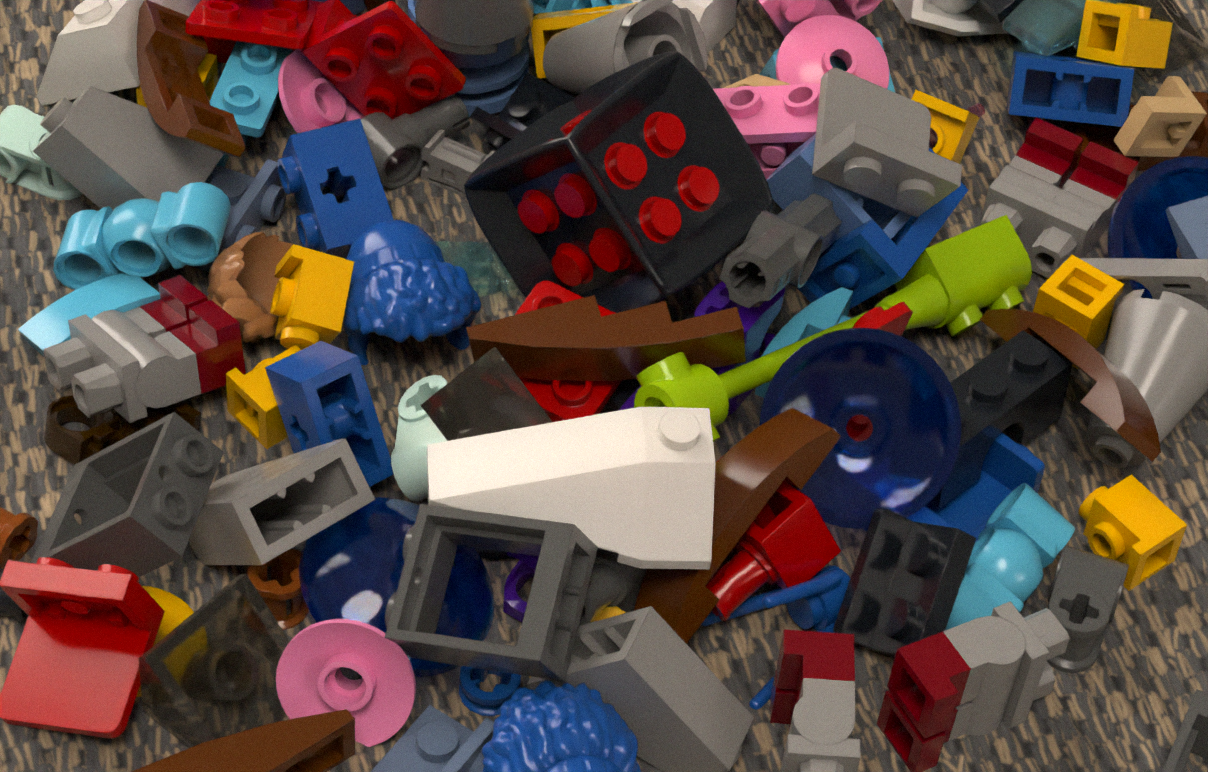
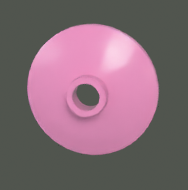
(810, 44)
(310, 96)
(313, 684)

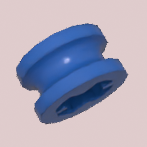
(486, 702)

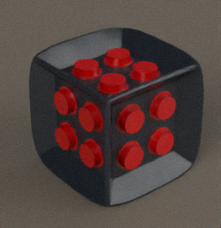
(622, 188)

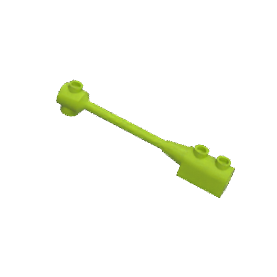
(941, 289)

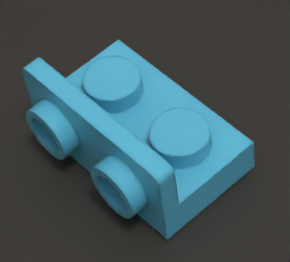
(249, 87)

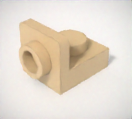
(1161, 122)

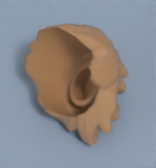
(245, 283)

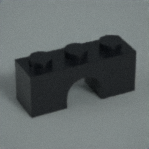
(1009, 392)

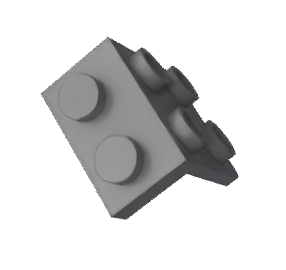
(879, 145)

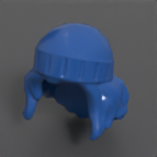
(405, 289)
(560, 732)

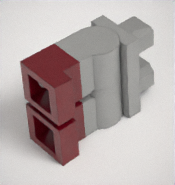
(1054, 203)
(147, 353)
(968, 681)
(817, 699)

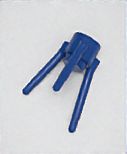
(808, 603)

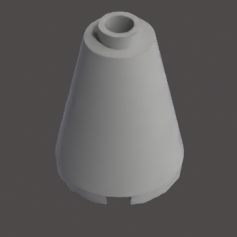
(620, 39)
(1165, 356)

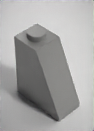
(118, 150)
(278, 505)
(661, 691)

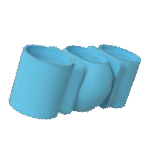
(143, 236)
(1010, 555)

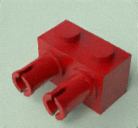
(780, 547)

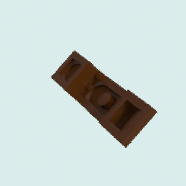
(173, 85)
(1111, 398)
(745, 479)

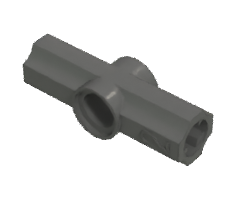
(780, 250)

